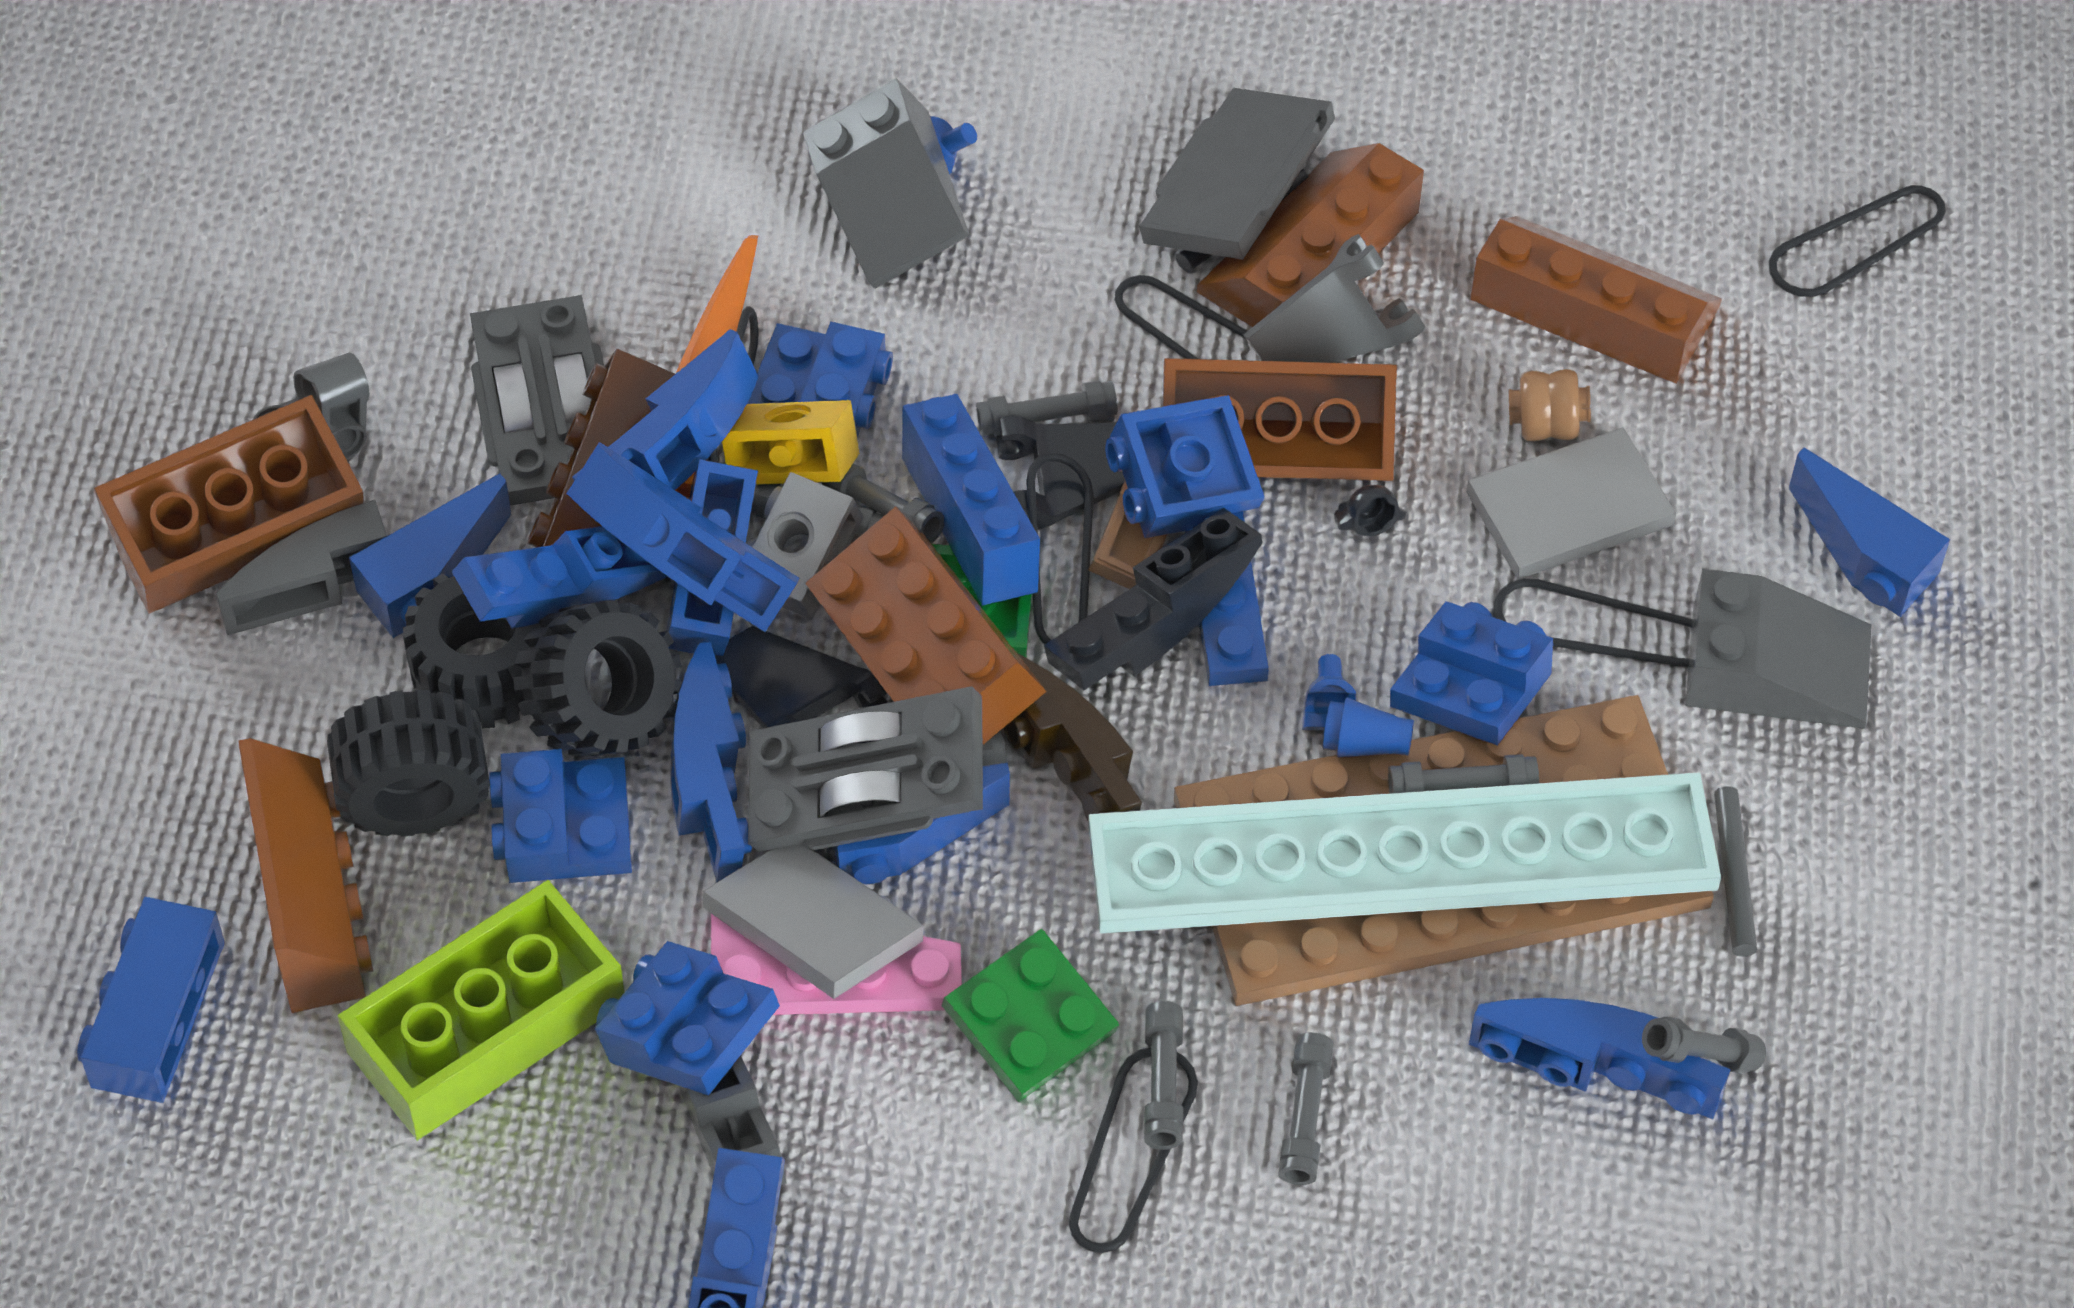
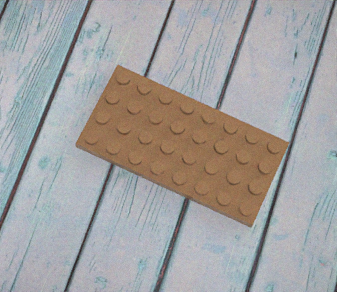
(1319, 953)

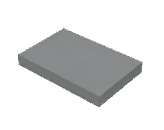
(1570, 503)
(813, 917)

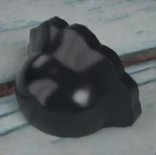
(1369, 511)

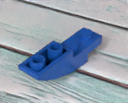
(691, 413)
(679, 540)
(539, 581)
(705, 762)
(1578, 1037)
(738, 1231)

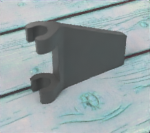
(1332, 316)

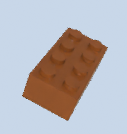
(921, 623)

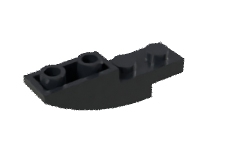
(1169, 600)

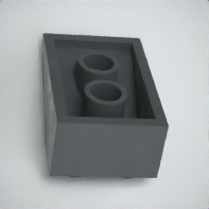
(887, 181)
(1776, 653)

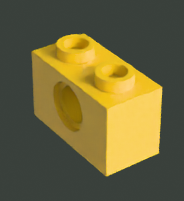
(794, 437)

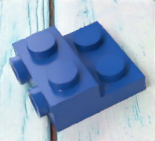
(825, 367)
(1182, 465)
(1474, 671)
(560, 816)
(683, 1018)

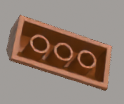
(1345, 195)
(1592, 297)
(1300, 415)
(225, 501)
(304, 877)

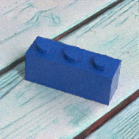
(725, 499)
(151, 999)

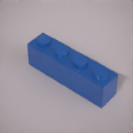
(979, 507)

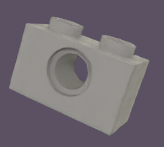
(813, 511)

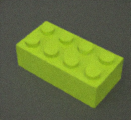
(481, 1009)

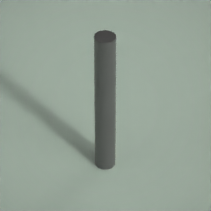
(1735, 871)

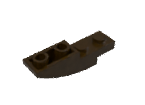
(1079, 743)

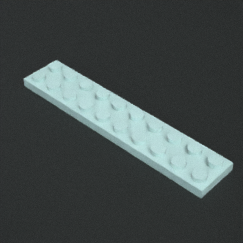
(1402, 852)

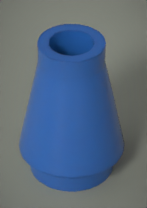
(1365, 730)

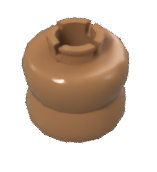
(1549, 405)

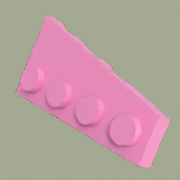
(908, 983)

